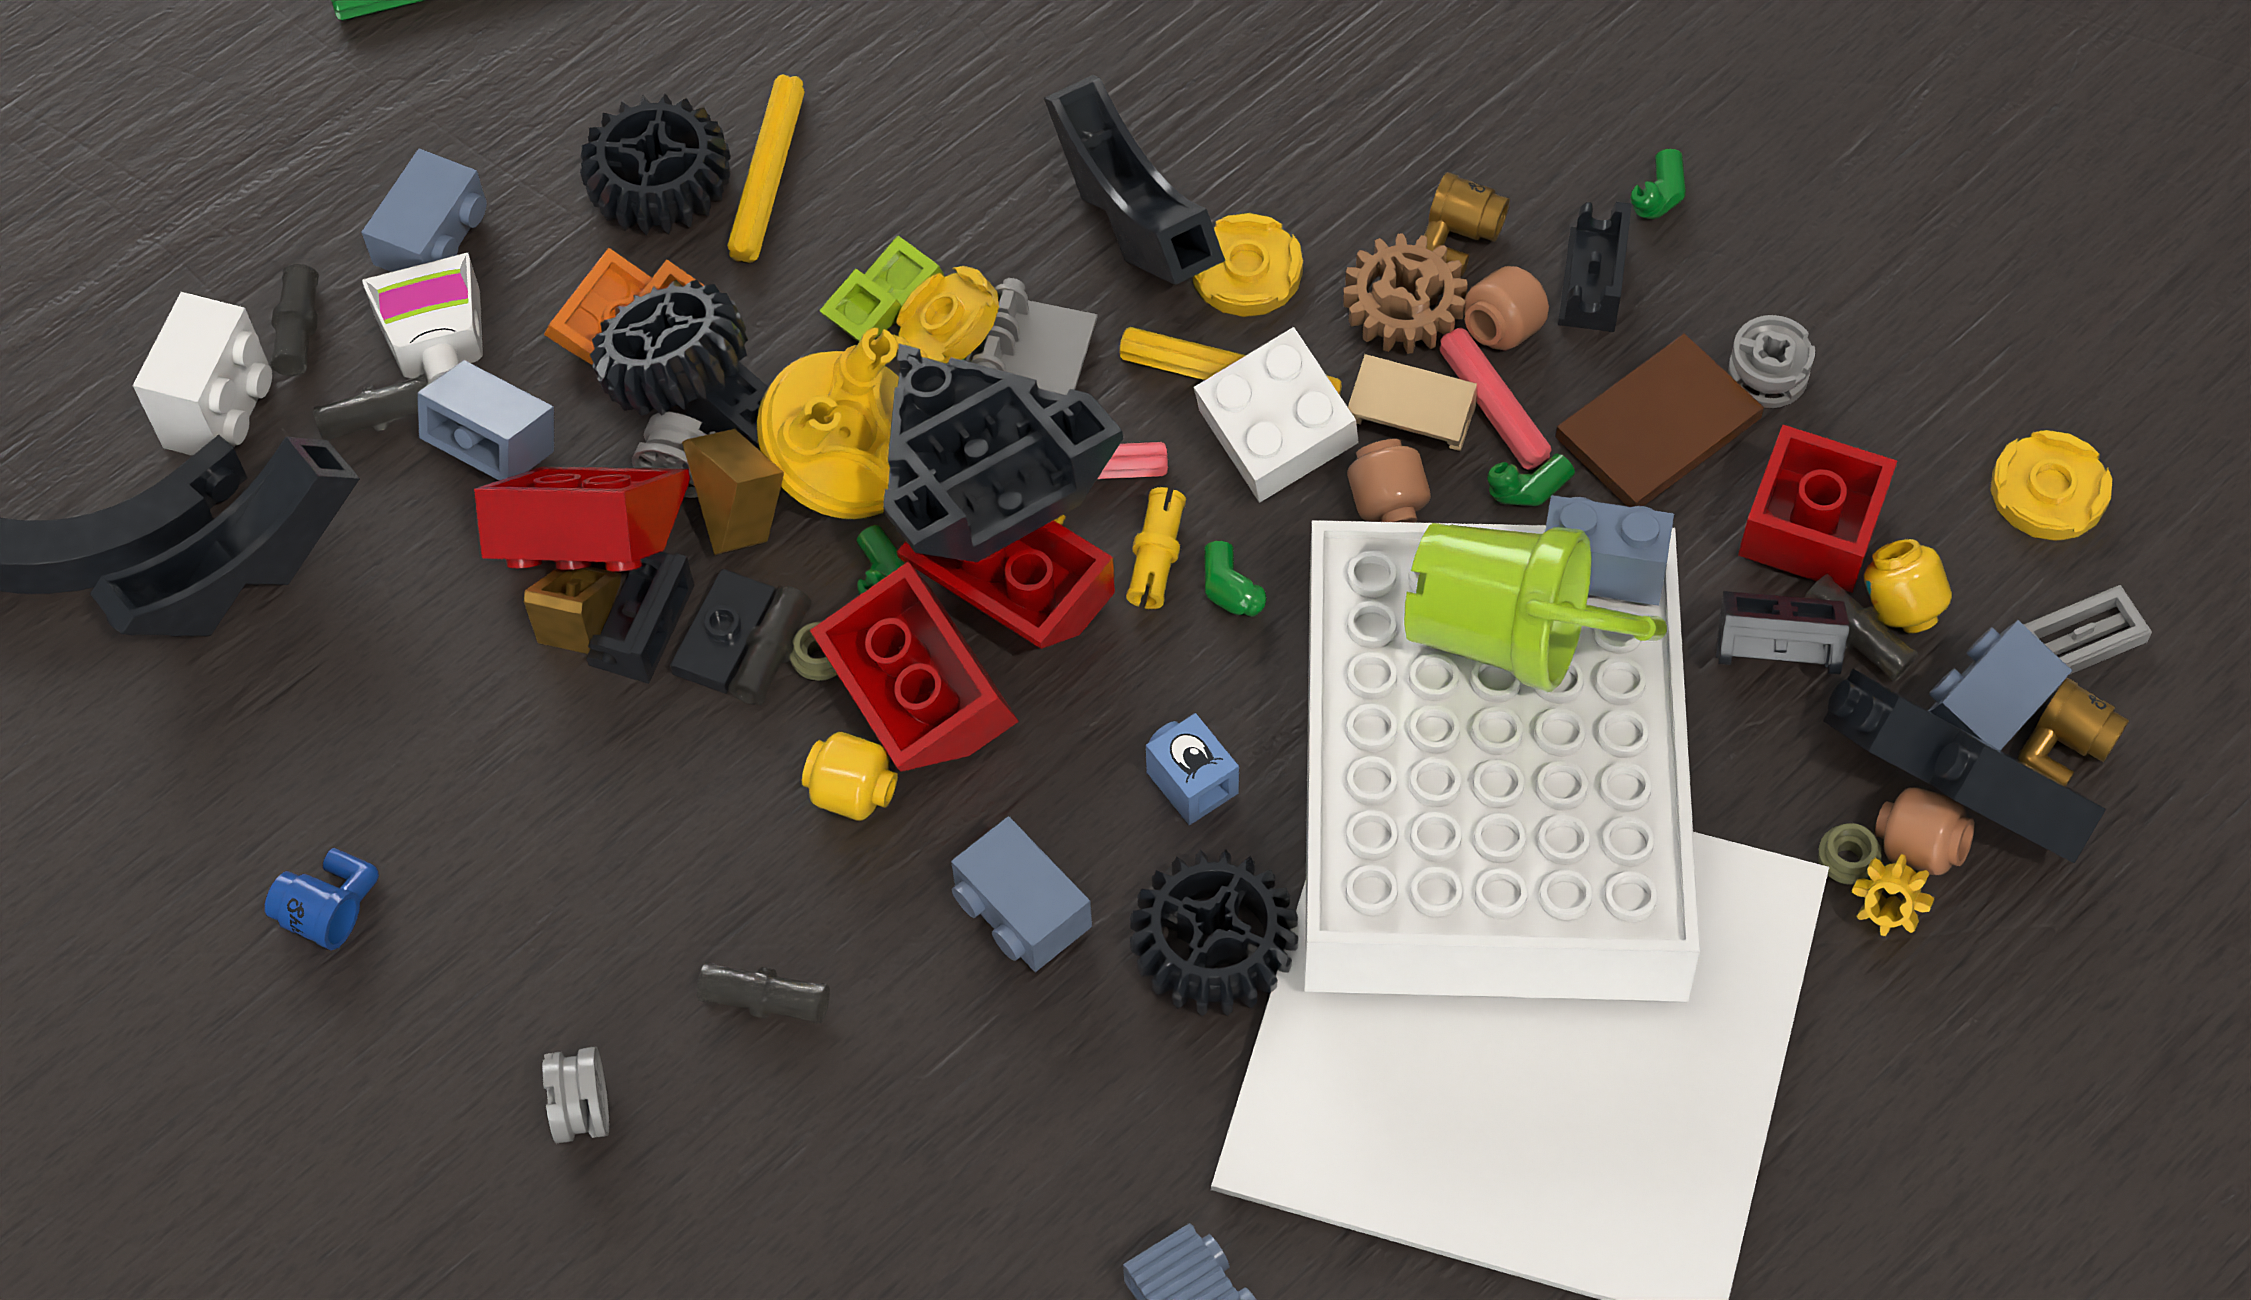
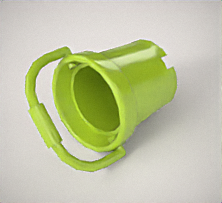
(1511, 599)

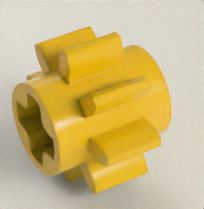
(1892, 911)

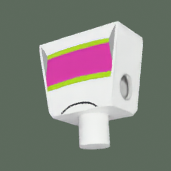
(429, 315)

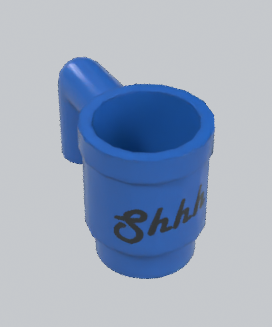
(318, 908)

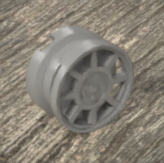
(1773, 358)
(665, 446)
(576, 1094)

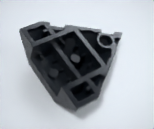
(986, 455)

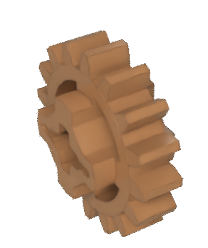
(1402, 298)

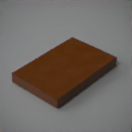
(1659, 422)

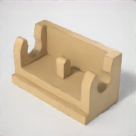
(1413, 400)

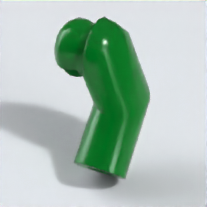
(1666, 191)
(1533, 489)
(881, 555)
(1228, 587)

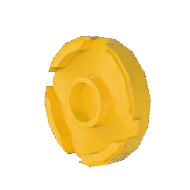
(1258, 270)
(948, 314)
(2051, 485)

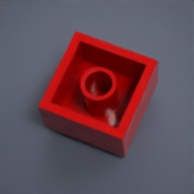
(1817, 507)

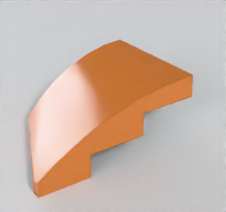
(605, 287)

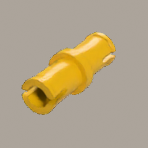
(1156, 548)

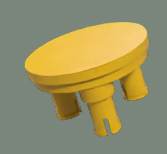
(831, 427)

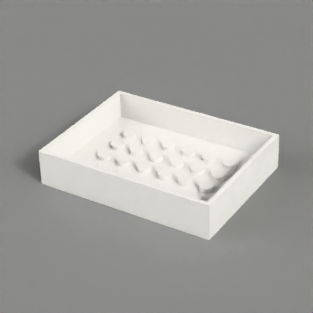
(1486, 824)

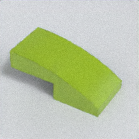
(878, 295)

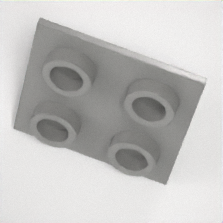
(1036, 340)

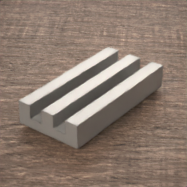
(2103, 649)

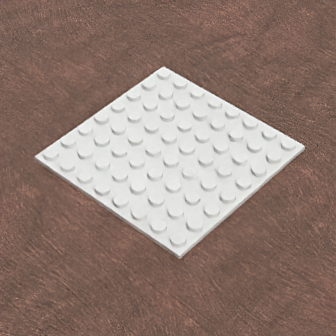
(1543, 1132)

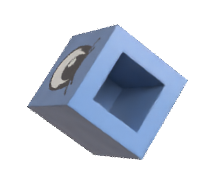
(1191, 768)

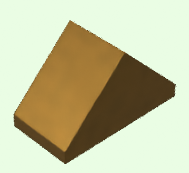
(734, 488)
(571, 606)

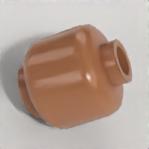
(1505, 308)
(1388, 482)
(1926, 829)

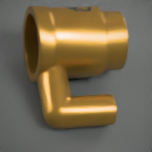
(1465, 210)
(2076, 721)

